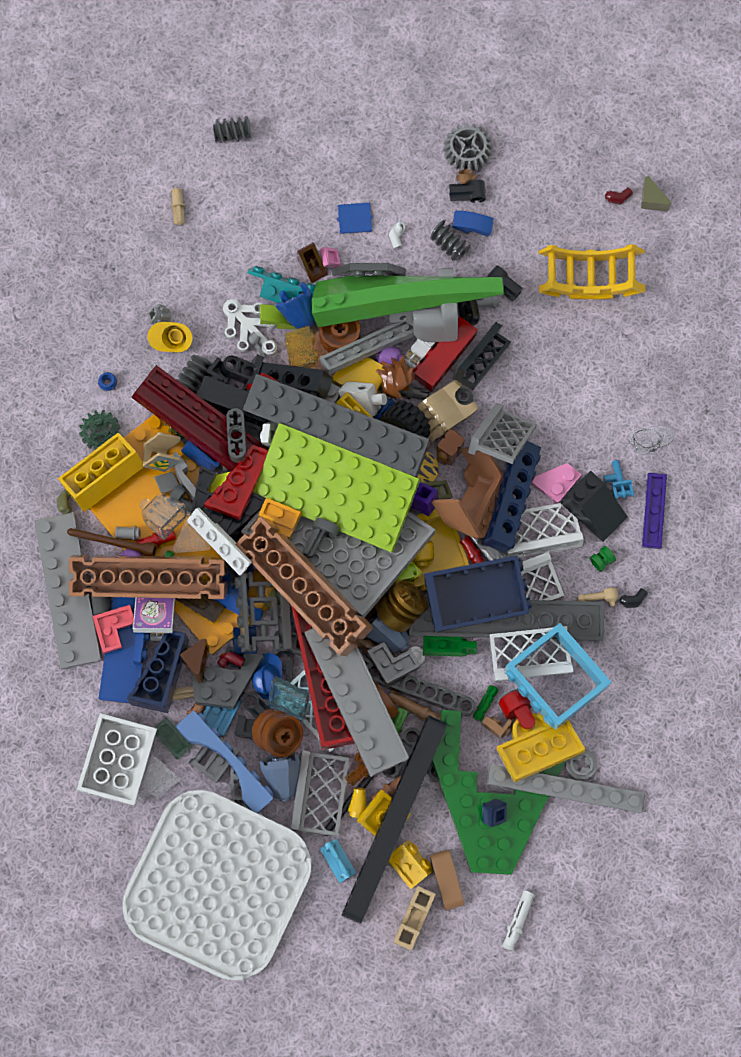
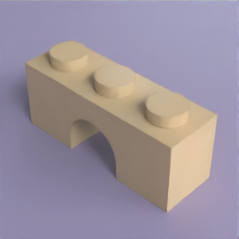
(414, 918)

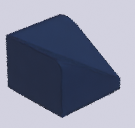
(494, 812)

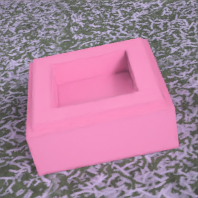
(330, 257)

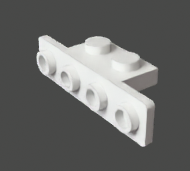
(219, 541)

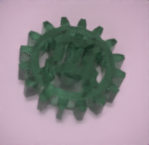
(103, 422)

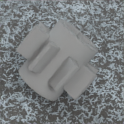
(159, 314)

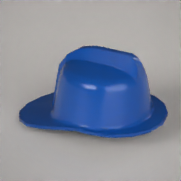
(268, 669)

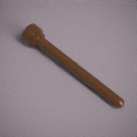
(147, 549)

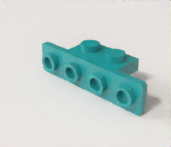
(275, 283)

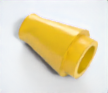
(358, 802)

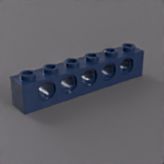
(496, 536)

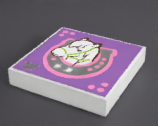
(153, 615)

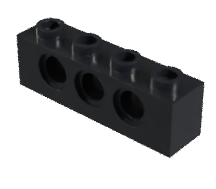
(308, 380)

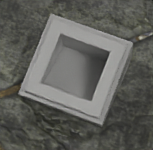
(166, 483)

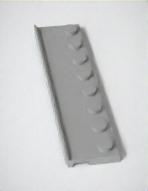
(70, 615)
(359, 705)

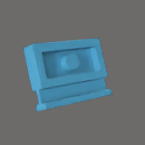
(220, 717)

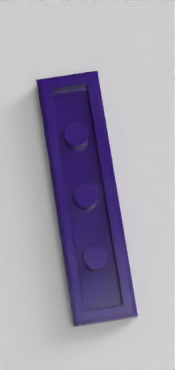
(654, 510)

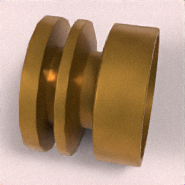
(401, 606)

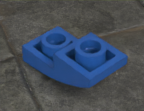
(471, 221)

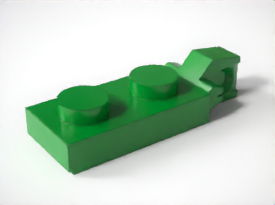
(448, 646)

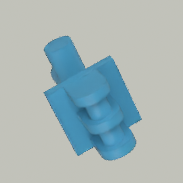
(621, 487)

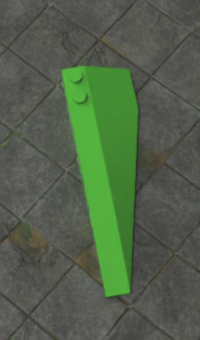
(375, 296)

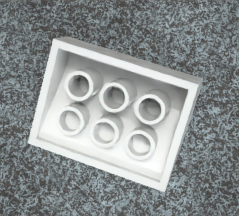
(116, 759)

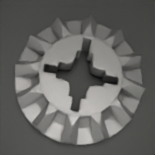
(584, 773)

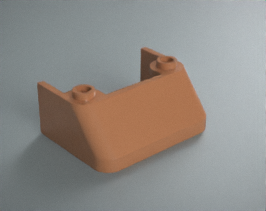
(476, 507)

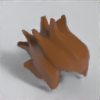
(395, 377)

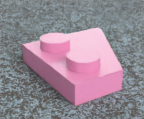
(557, 481)

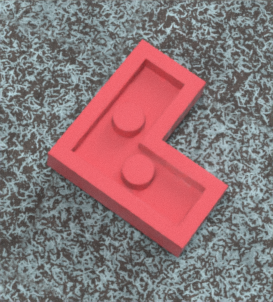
(109, 623)

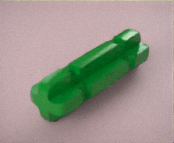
(485, 703)

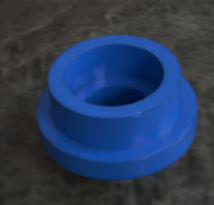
(105, 376)

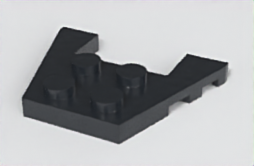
(227, 523)

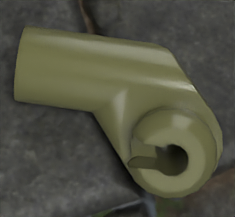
(62, 502)

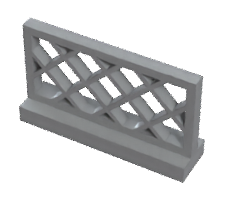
(489, 429)
(303, 791)

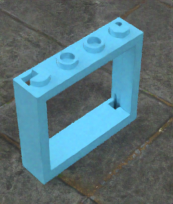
(580, 657)

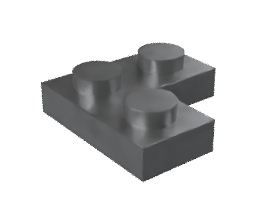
(392, 668)

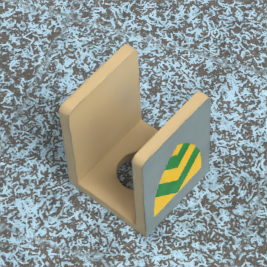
(160, 444)

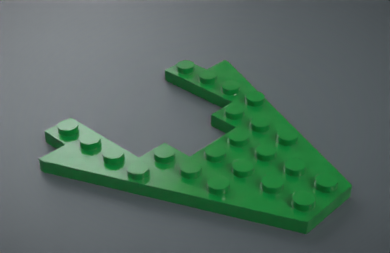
(485, 847)

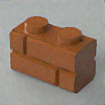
(449, 448)

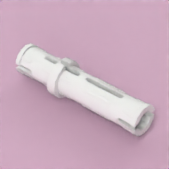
(517, 923)

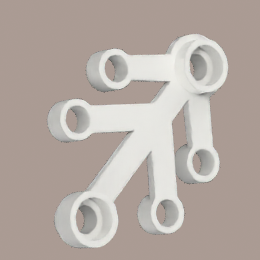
(247, 324)

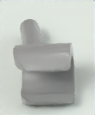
(254, 339)

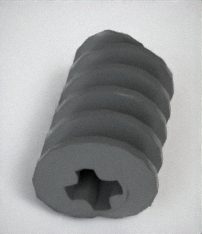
(232, 129)
(448, 241)
(193, 372)

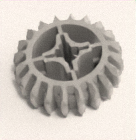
(473, 134)

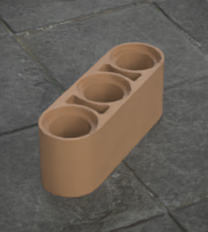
(447, 880)

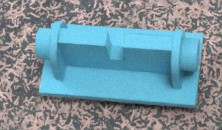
(338, 860)

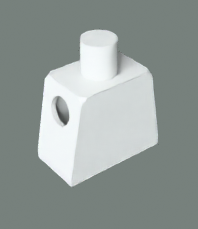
(365, 395)

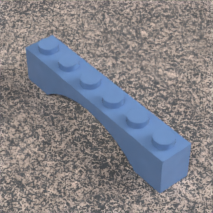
(197, 732)

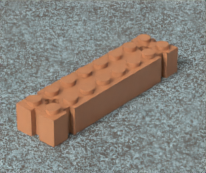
(148, 576)
(304, 586)

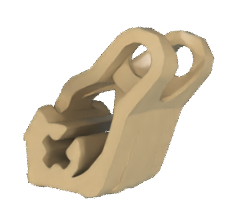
(445, 411)

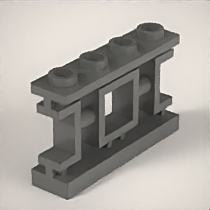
(279, 616)

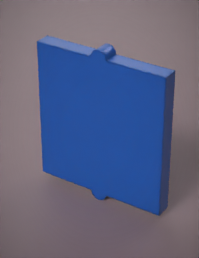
(354, 218)

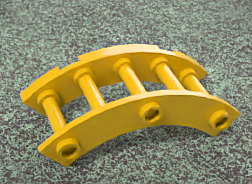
(591, 291)

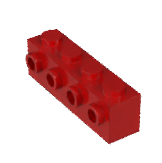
(444, 356)

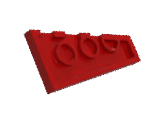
(237, 489)

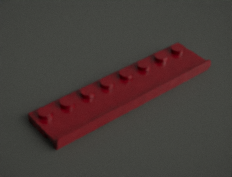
(189, 416)

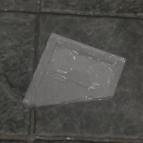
(190, 539)

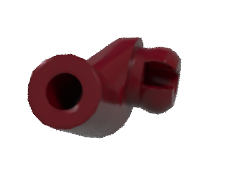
(618, 198)
(229, 657)

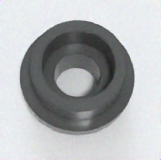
(463, 391)

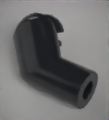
(633, 601)

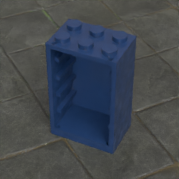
(477, 593)

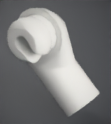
(395, 234)

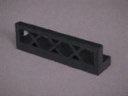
(473, 358)

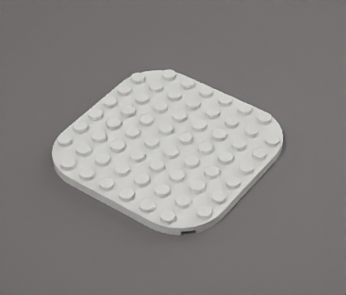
(216, 885)

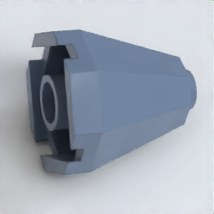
(382, 633)
(281, 775)

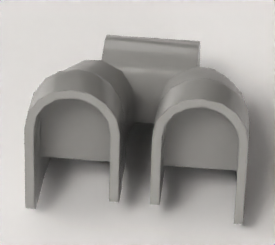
(433, 323)

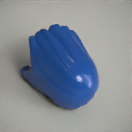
(298, 309)

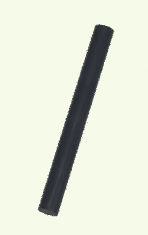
(363, 784)

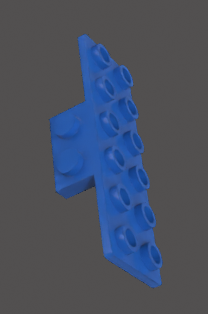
(124, 665)

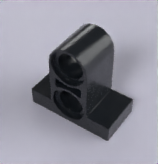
(239, 366)

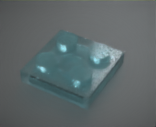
(288, 698)

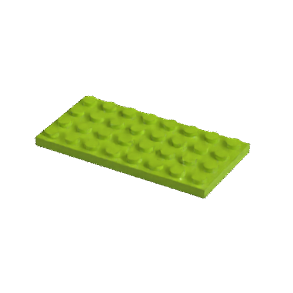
(338, 486)

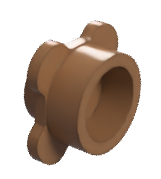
(465, 176)

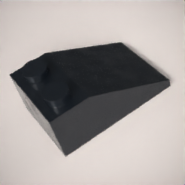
(595, 506)

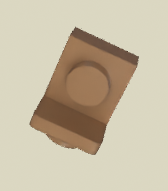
(493, 726)

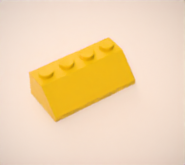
(101, 472)

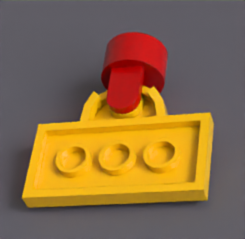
(534, 742)

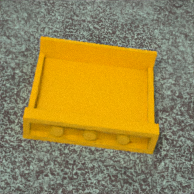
(447, 549)

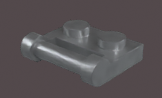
(215, 766)

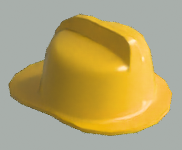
(169, 337)

